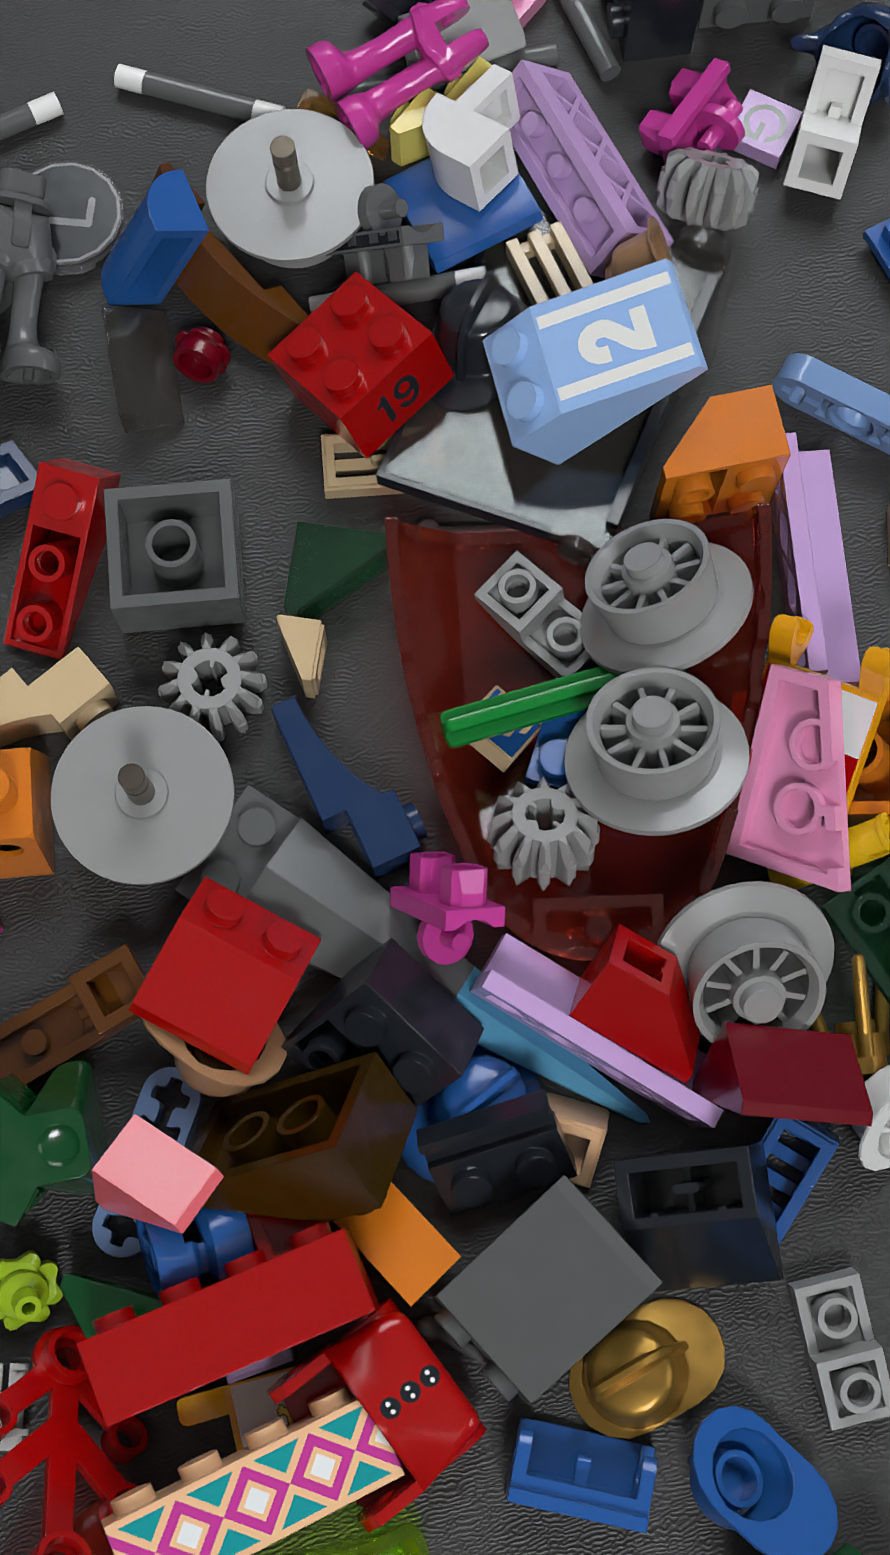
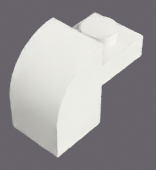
(832, 122)
(472, 138)

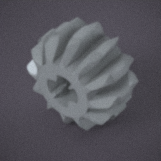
(707, 188)
(226, 667)
(542, 834)

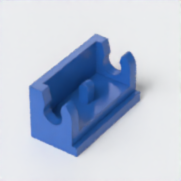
(582, 1474)

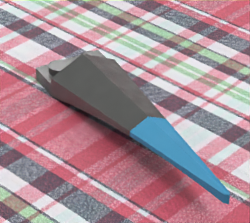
(315, 886)

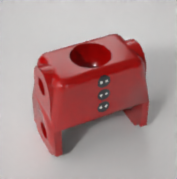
(402, 1392)

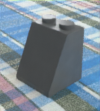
(544, 1292)

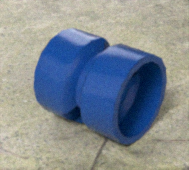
(216, 1238)

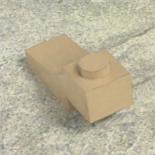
(58, 701)

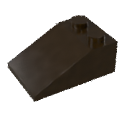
(309, 1143)

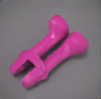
(343, 71)

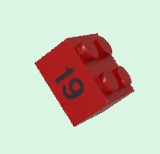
(361, 364)

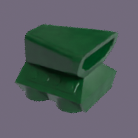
(48, 1138)

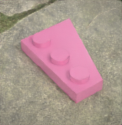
(796, 783)

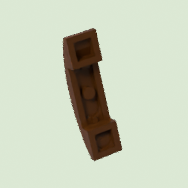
(233, 297)
(72, 1018)

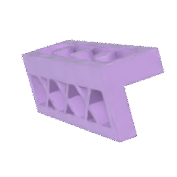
(577, 166)
(814, 562)
(541, 998)

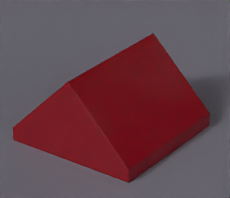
(785, 1075)

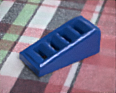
(811, 1168)

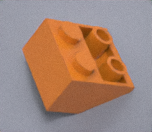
(725, 458)

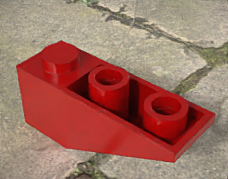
(58, 555)

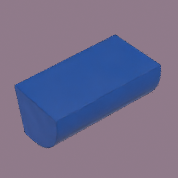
(154, 244)

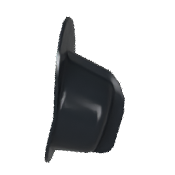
(465, 319)

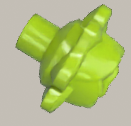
(27, 1289)

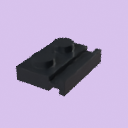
(496, 1152)

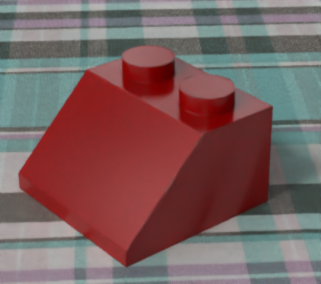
(225, 975)

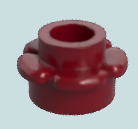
(201, 354)

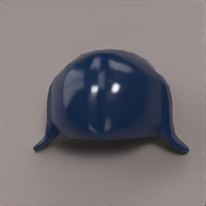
(860, 31)

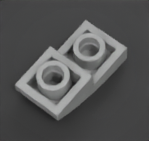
(536, 615)
(841, 1348)

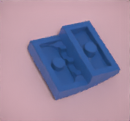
(464, 228)

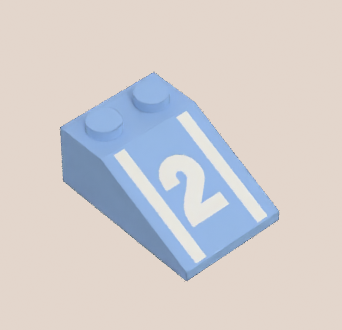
(593, 360)

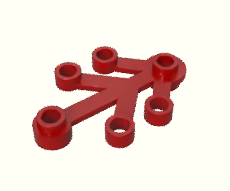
(64, 1441)

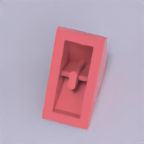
(153, 1178)

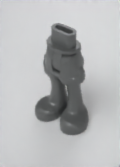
(26, 263)

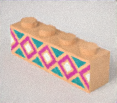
(261, 1491)

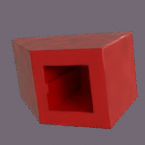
(639, 1002)

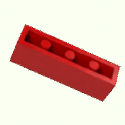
(228, 1324)

